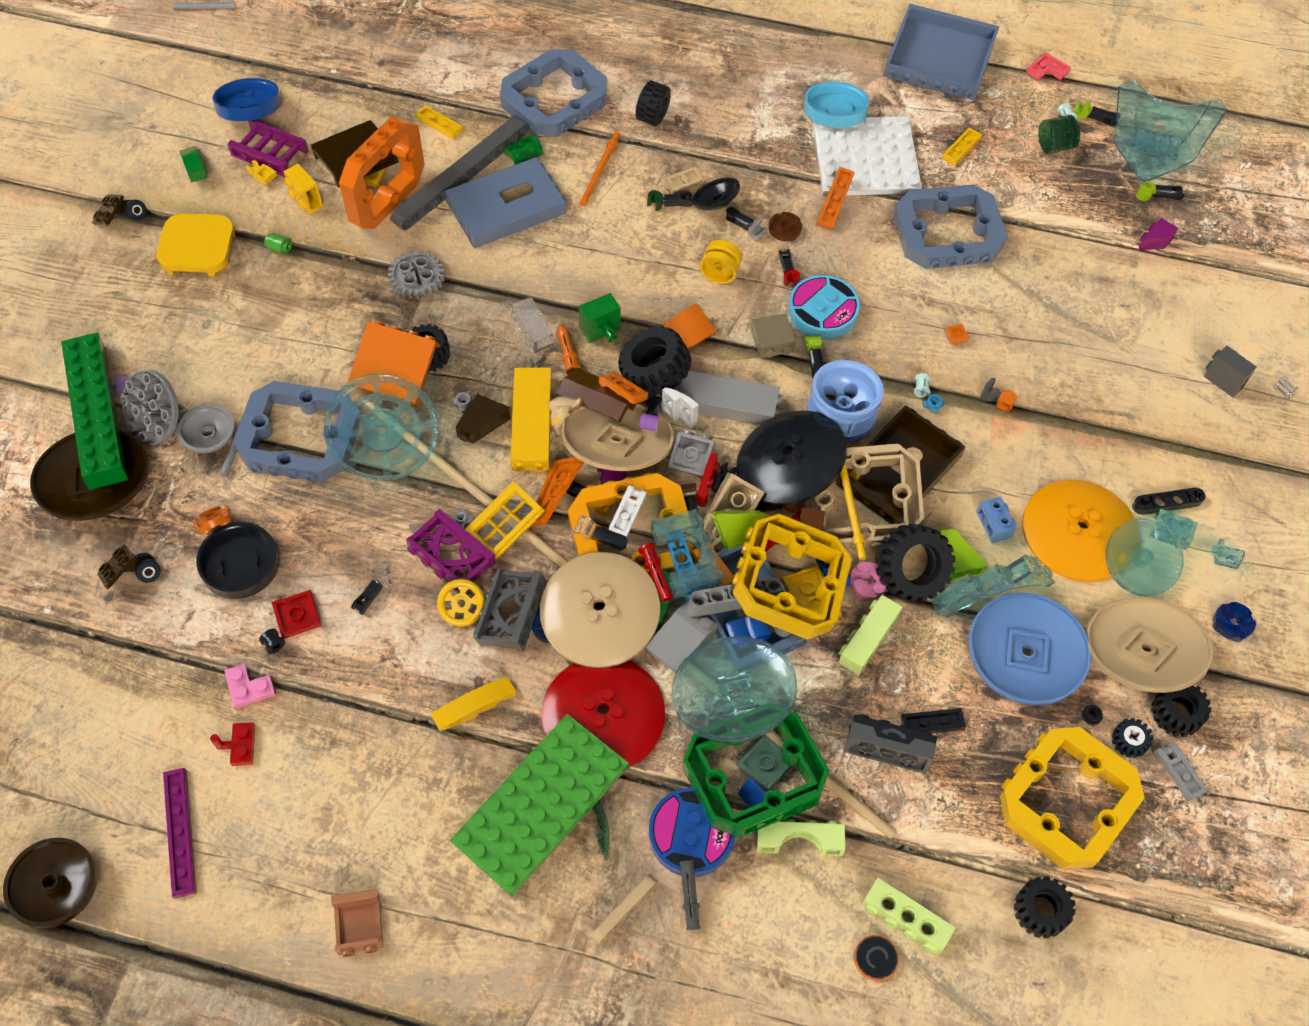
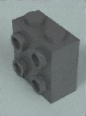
(1229, 371)

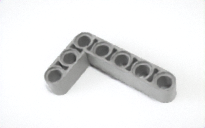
(727, 602)

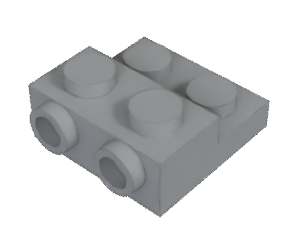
(691, 453)

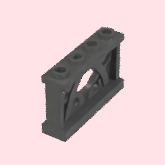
(499, 596)

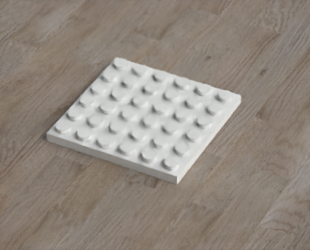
(876, 150)

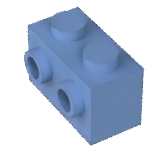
(996, 519)

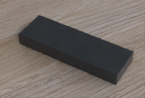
(935, 721)

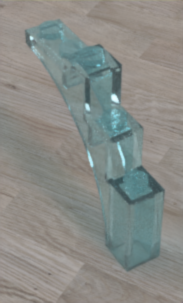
(970, 588)

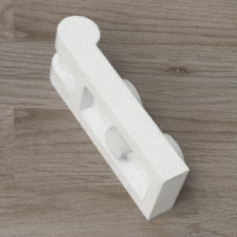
(627, 511)

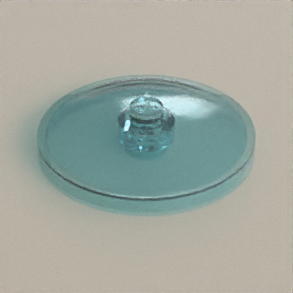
(1144, 557)

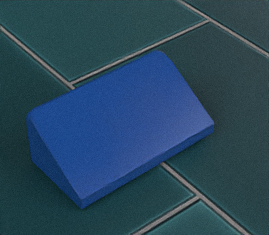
(752, 793)

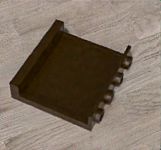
(339, 147)

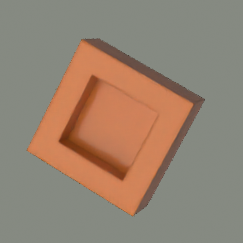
(956, 334)

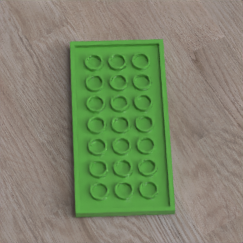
(539, 804)

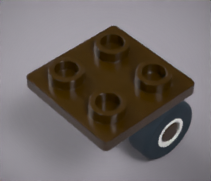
(116, 205)
(123, 561)

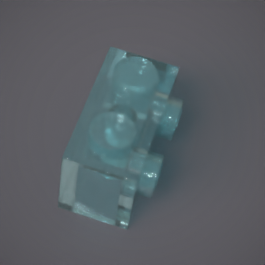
(1182, 527)

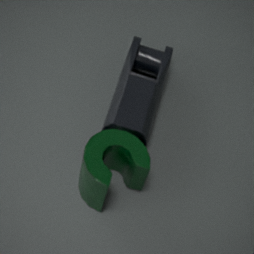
(669, 200)

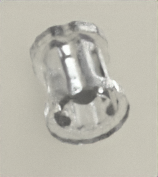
(1286, 388)

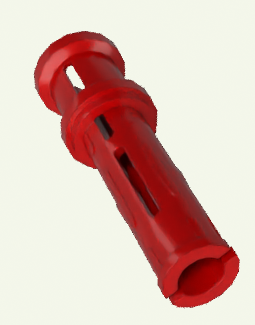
(652, 563)

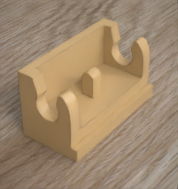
(682, 180)

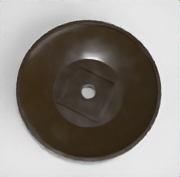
(64, 494)

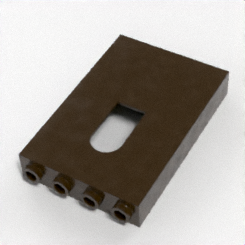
(908, 430)

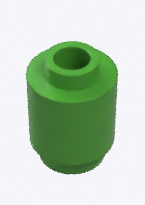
(278, 243)

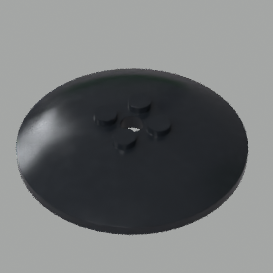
(809, 469)

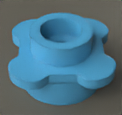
(937, 400)

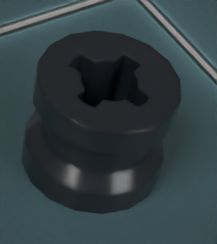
(272, 641)

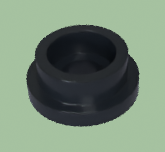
(1096, 711)

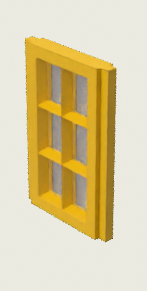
(505, 519)

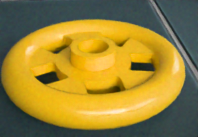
(445, 595)

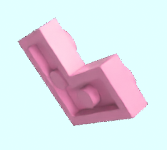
(245, 691)

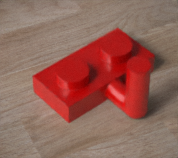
(241, 743)

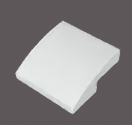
(680, 406)

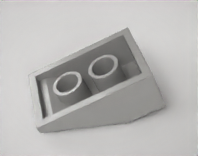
(681, 637)

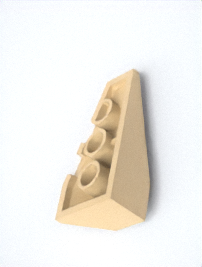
(732, 495)

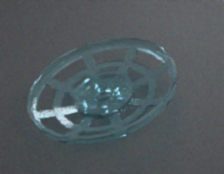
(381, 418)

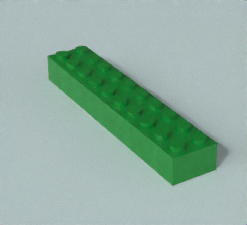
(94, 411)

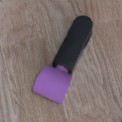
(650, 419)

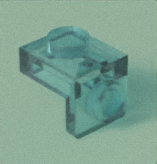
(1227, 556)

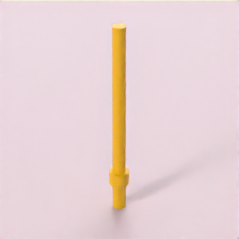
(858, 539)

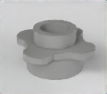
(462, 397)
(462, 514)

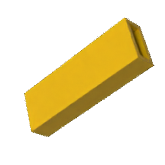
(531, 419)

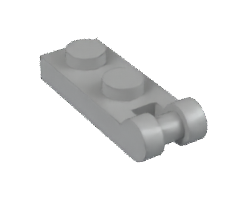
(1180, 771)

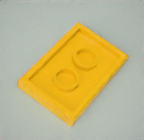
(803, 587)

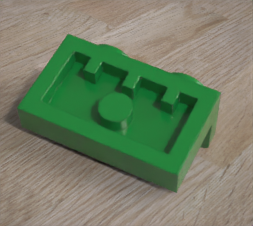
(524, 149)

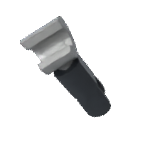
(747, 223)

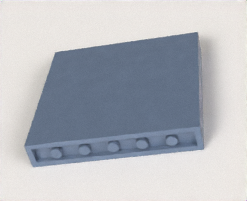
(941, 51)

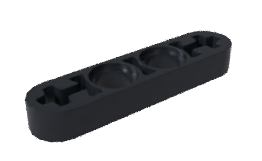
(1167, 498)

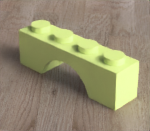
(827, 837)

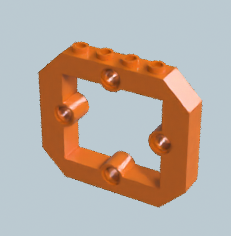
(405, 142)

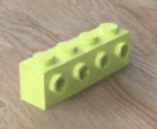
(870, 634)

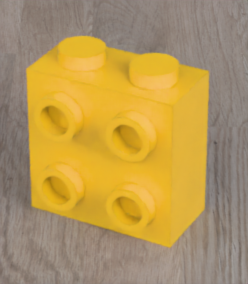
(303, 189)

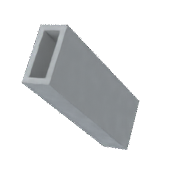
(731, 397)

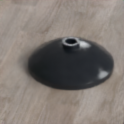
(716, 194)

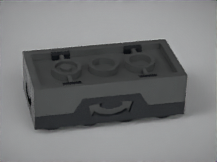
(890, 743)

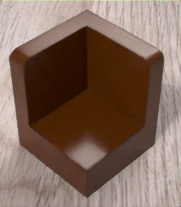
(813, 518)

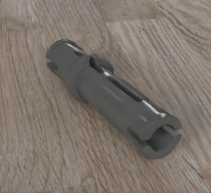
(692, 918)

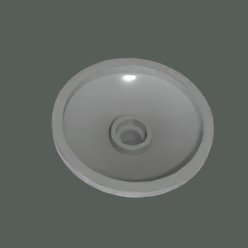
(205, 421)

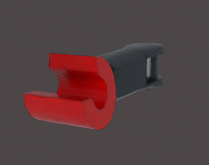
(790, 273)

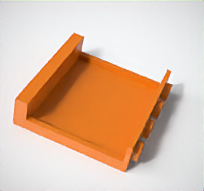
(394, 354)

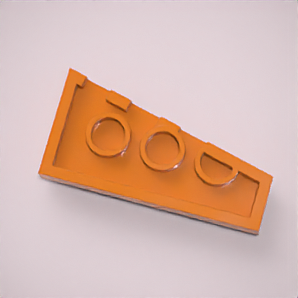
(555, 486)

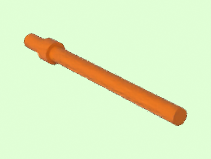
(611, 146)

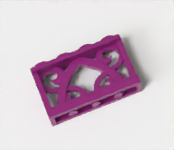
(459, 534)

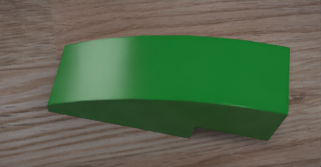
(193, 164)

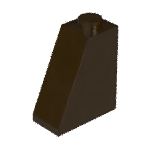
(481, 419)

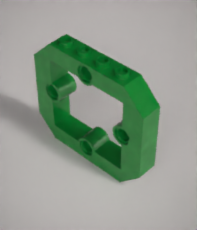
(763, 814)

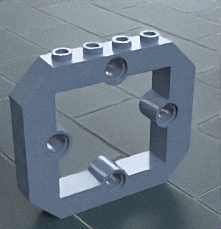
(531, 75)
(912, 229)
(256, 415)

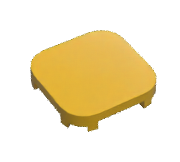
(195, 243)

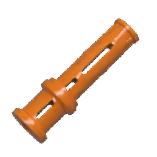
(573, 362)

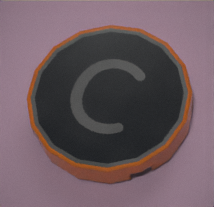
(876, 958)

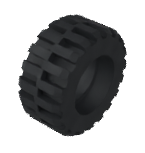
(649, 346)
(938, 566)

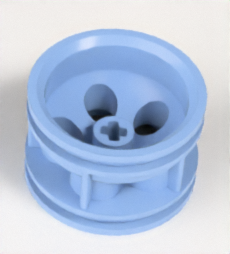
(853, 379)

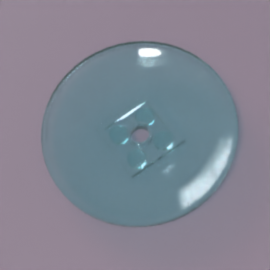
(729, 665)

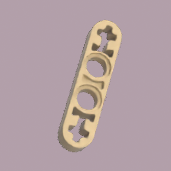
(626, 907)

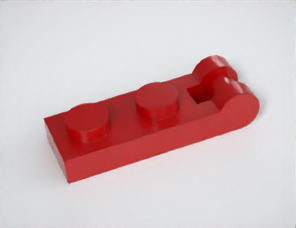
(707, 480)

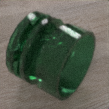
(1059, 134)

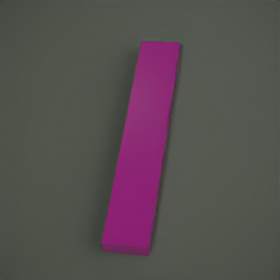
(179, 833)

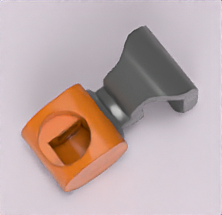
(1004, 400)

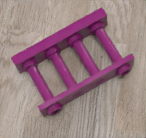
(243, 152)

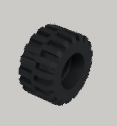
(653, 103)
(440, 354)
(1176, 722)
(1033, 919)

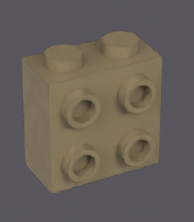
(773, 335)

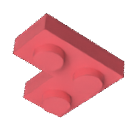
(1048, 64)

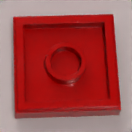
(296, 614)

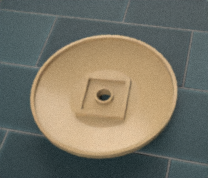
(616, 444)
(606, 635)
(1176, 639)

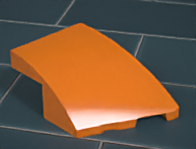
(691, 326)

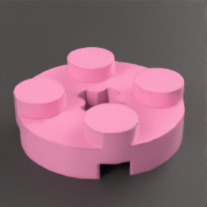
(860, 586)

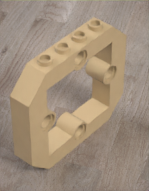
(910, 484)

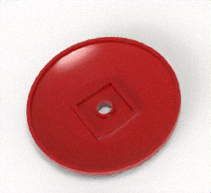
(633, 702)

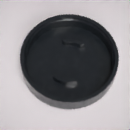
(237, 560)

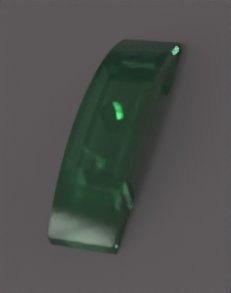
(602, 838)

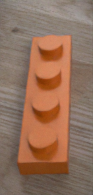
(835, 198)

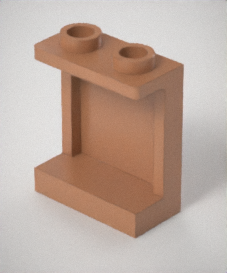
(357, 922)

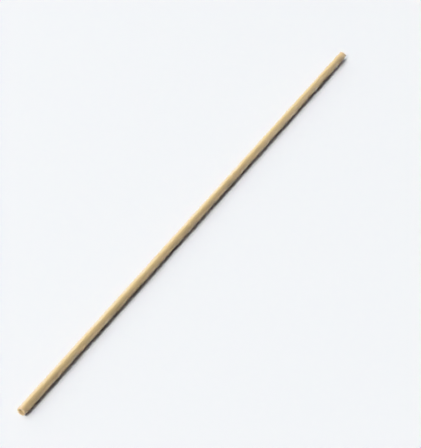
(830, 783)

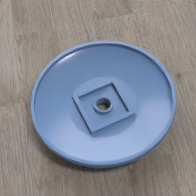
(1047, 629)

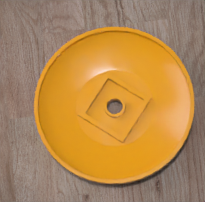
(1058, 540)

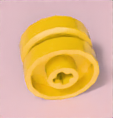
(721, 261)

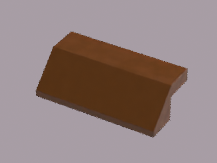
(593, 395)

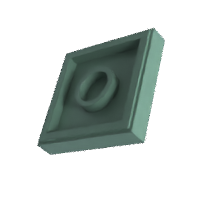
(764, 763)

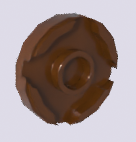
(785, 226)

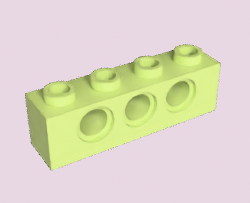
(920, 916)

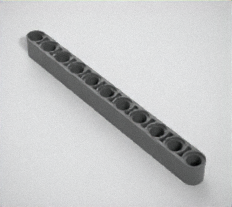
(459, 173)

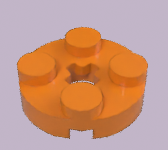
(212, 518)

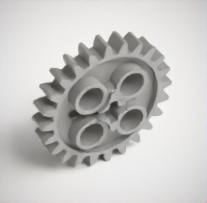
(404, 278)

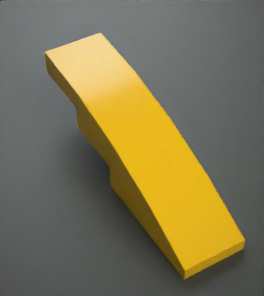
(472, 703)

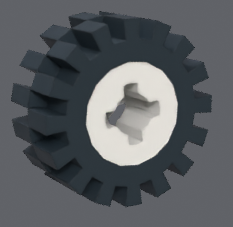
(1130, 745)

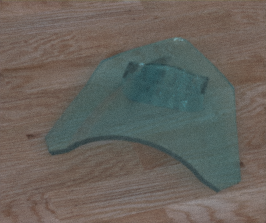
(1161, 135)

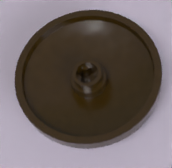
(50, 883)

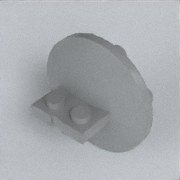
(150, 407)

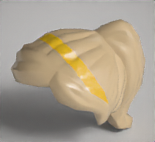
(560, 410)

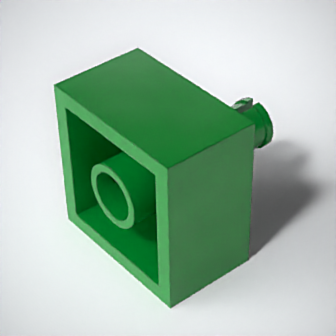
(600, 318)

